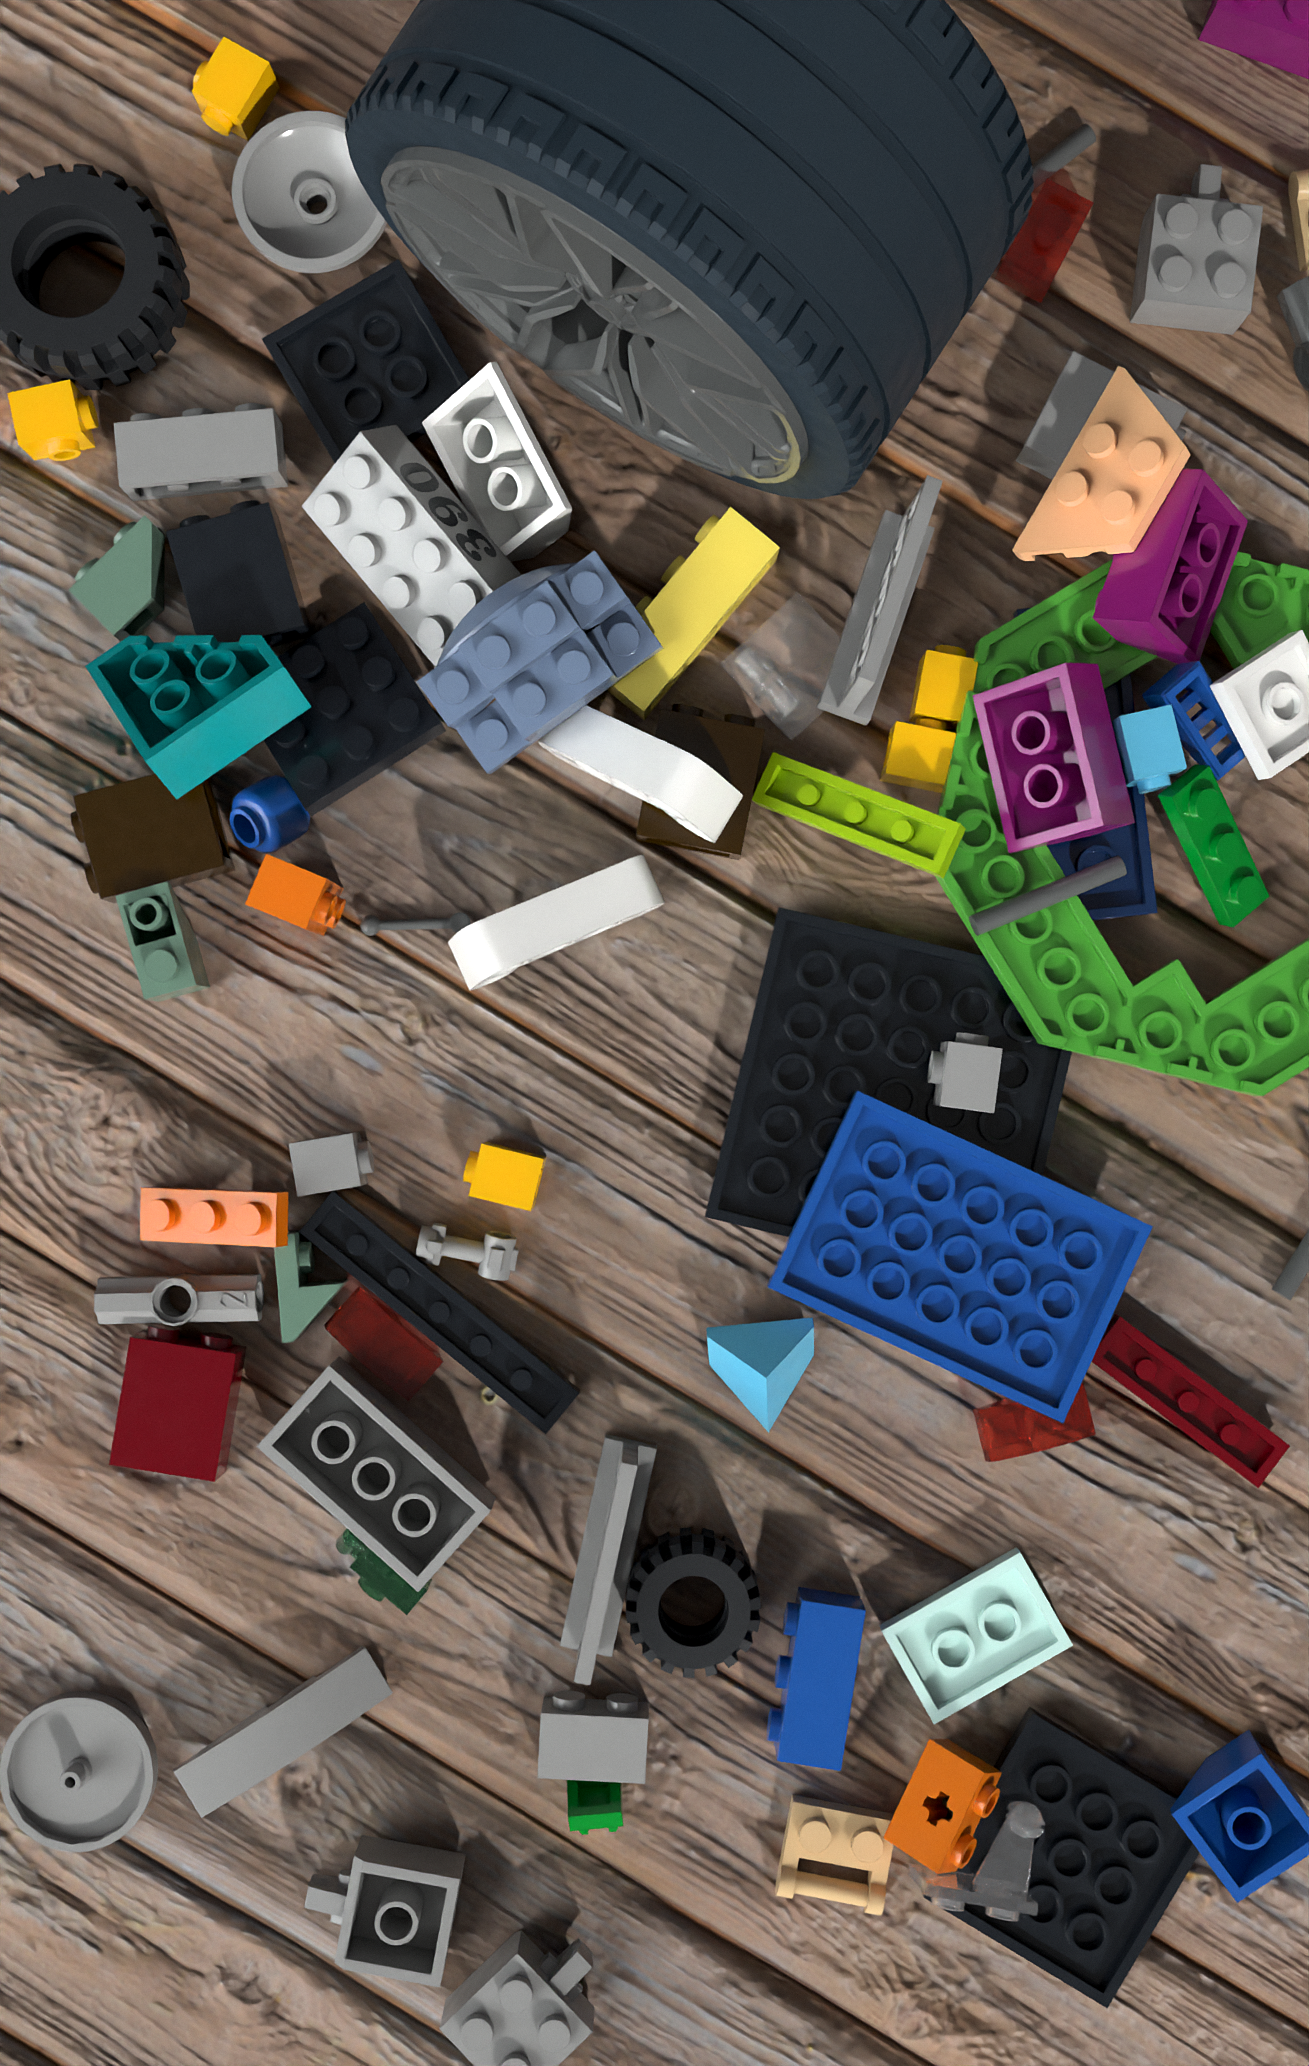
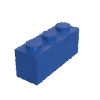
(816, 1678)

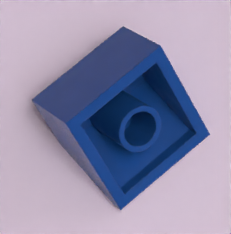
(1243, 1816)

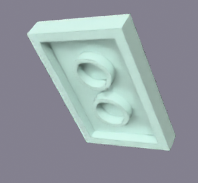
(975, 1635)

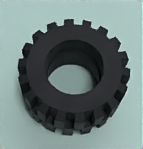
(692, 1645)

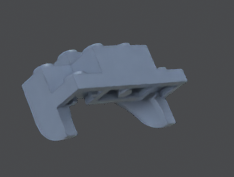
(535, 658)

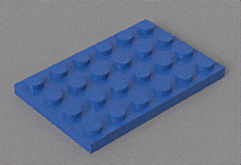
(959, 1256)

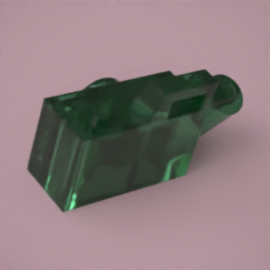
(376, 1576)

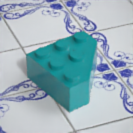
(196, 701)

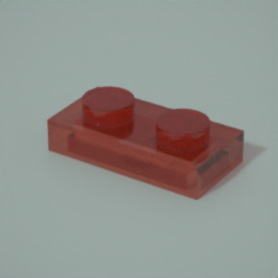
(1044, 240)

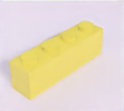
(696, 604)

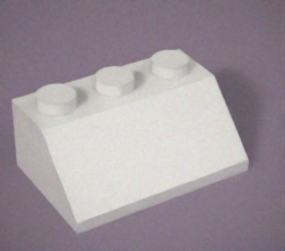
(499, 466)

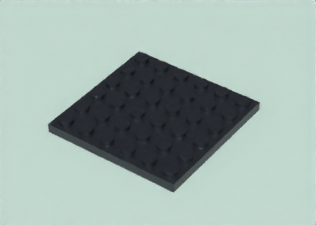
(863, 1015)

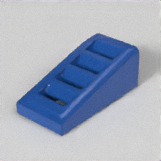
(1196, 682)

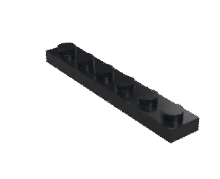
(440, 1311)

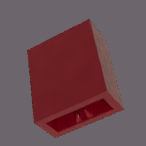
(178, 1403)

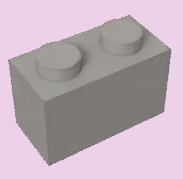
(593, 1738)

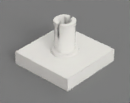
(1269, 704)

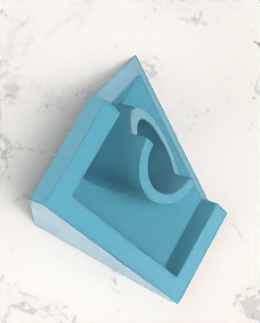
(762, 1362)

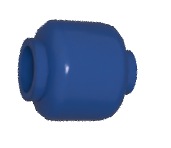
(268, 815)

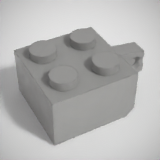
(1197, 259)
(392, 1909)
(521, 2006)

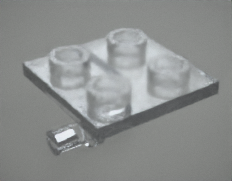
(786, 665)
(1002, 1877)

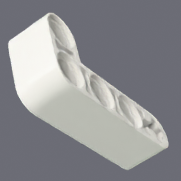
(646, 769)
(554, 921)

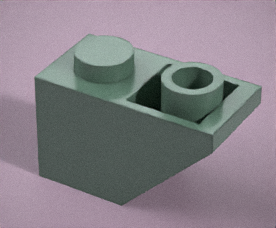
(127, 582)
(162, 943)

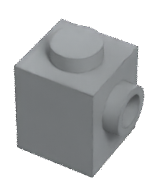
(966, 1073)

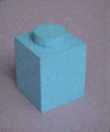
(1149, 748)

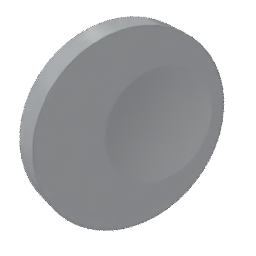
(78, 1771)

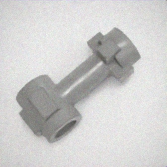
(496, 1254)

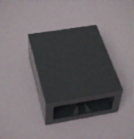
(239, 575)

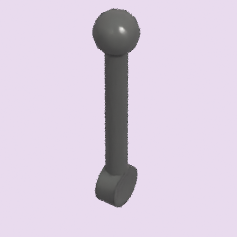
(372, 925)

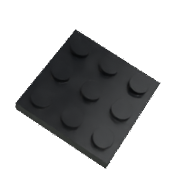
(367, 360)
(360, 714)

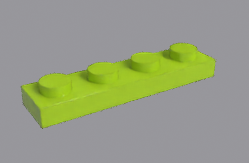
(859, 814)

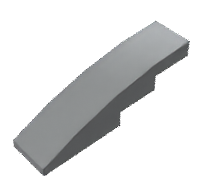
(282, 1732)

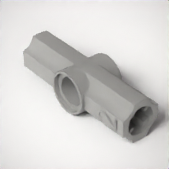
(148, 1301)

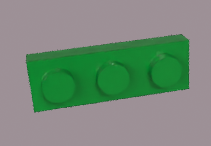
(1213, 845)

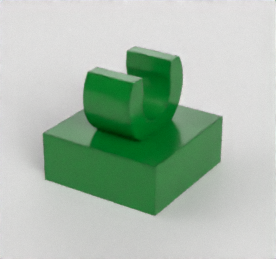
(594, 1805)

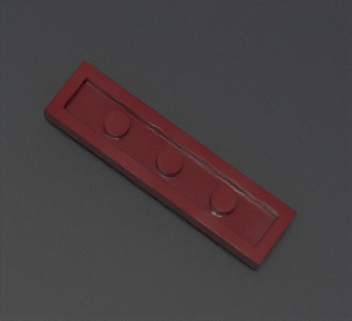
(1188, 1401)

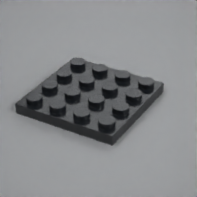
(1096, 1870)

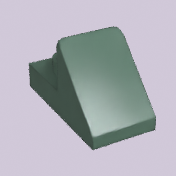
(298, 1299)

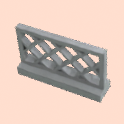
(879, 608)
(607, 1551)

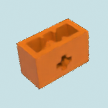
(296, 896)
(920, 1819)

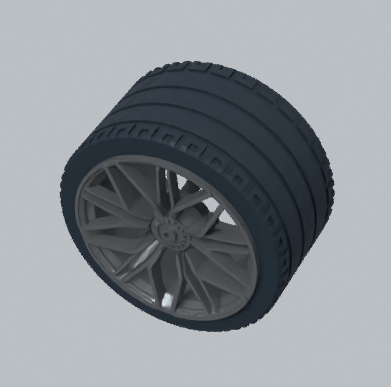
(705, 207)

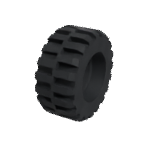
(137, 321)

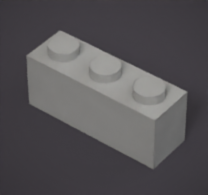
(200, 452)

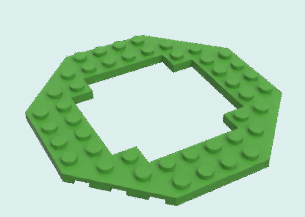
(1057, 958)

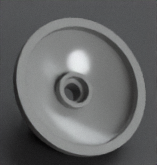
(287, 171)

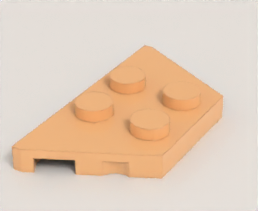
(1108, 479)

